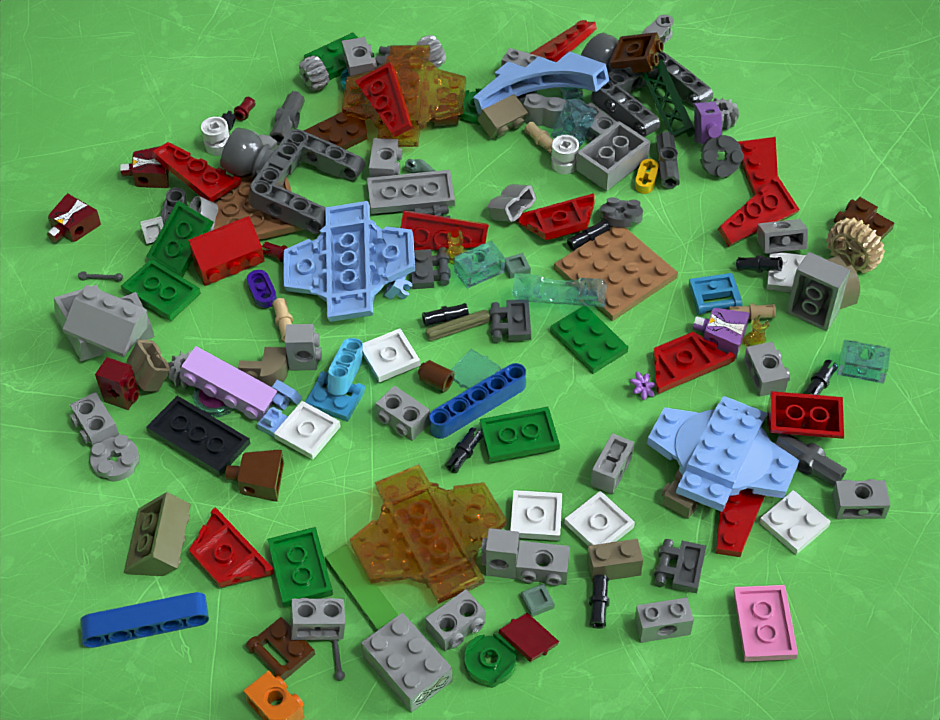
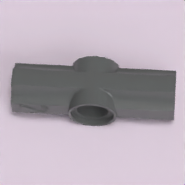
(287, 116)
(667, 160)
(812, 459)

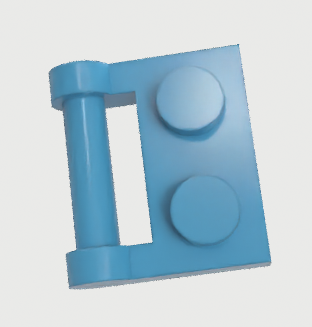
(714, 287)
(333, 405)

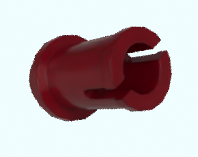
(242, 111)
(275, 250)

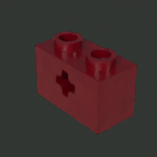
(117, 383)

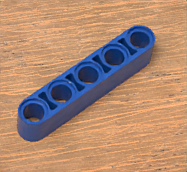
(465, 407)
(144, 619)

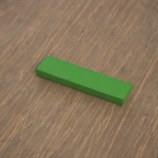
(356, 582)

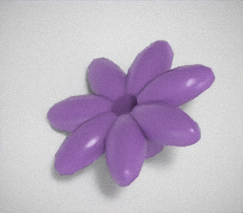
(642, 385)

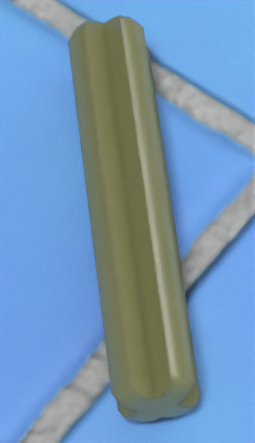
(457, 325)

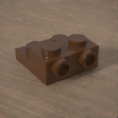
(637, 52)
(866, 211)

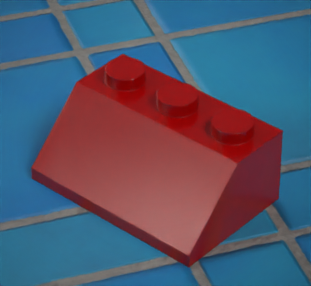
(226, 251)
(805, 415)

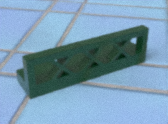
(674, 99)

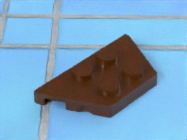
(340, 130)

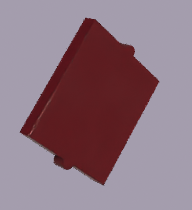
(528, 637)

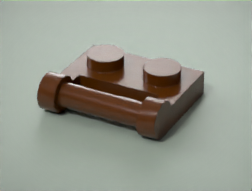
(279, 638)

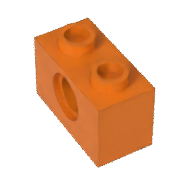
(268, 689)

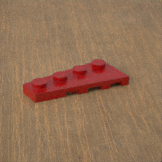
(566, 41)
(386, 97)
(759, 162)
(195, 173)
(769, 205)
(432, 230)
(737, 522)

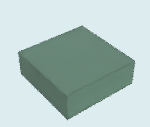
(517, 264)
(537, 600)

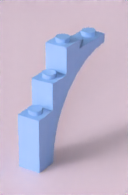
(540, 74)

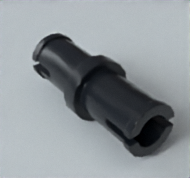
(587, 235)
(759, 264)
(444, 314)
(821, 379)
(463, 450)
(599, 601)

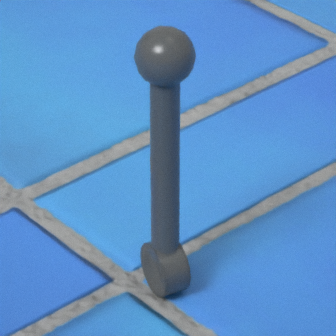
(83, 276)
(339, 675)

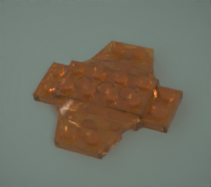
(425, 90)
(428, 533)

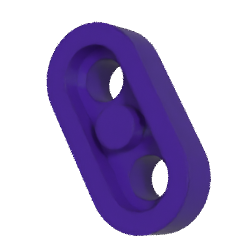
(261, 288)

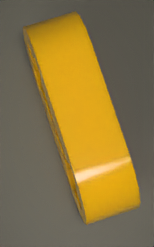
(650, 176)

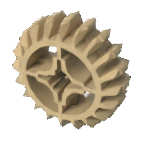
(856, 244)

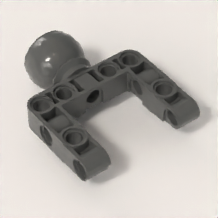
(615, 95)
(247, 155)

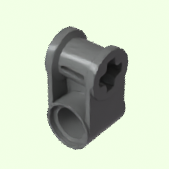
(172, 196)

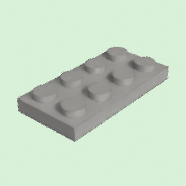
(410, 191)

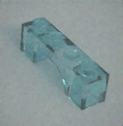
(574, 292)

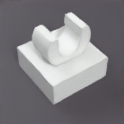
(151, 228)

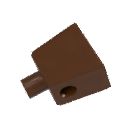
(259, 474)

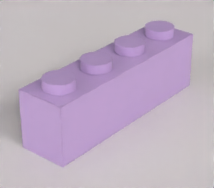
(227, 384)

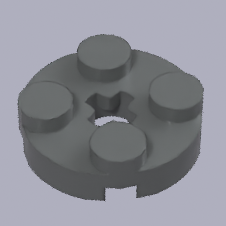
(709, 155)
(621, 212)

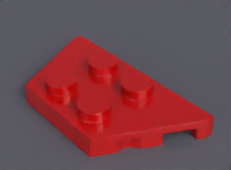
(559, 218)
(686, 360)
(226, 553)

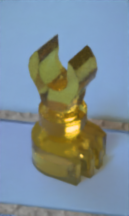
(455, 246)
(757, 335)

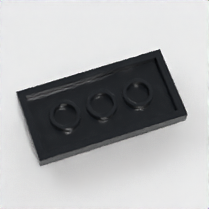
(198, 435)

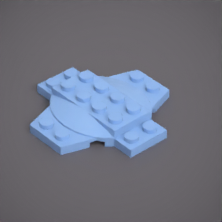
(349, 261)
(722, 453)

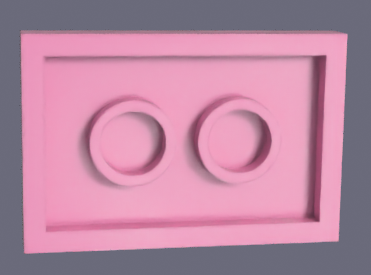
(765, 623)

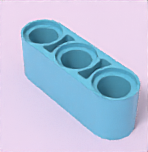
(345, 366)

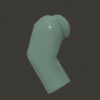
(418, 166)

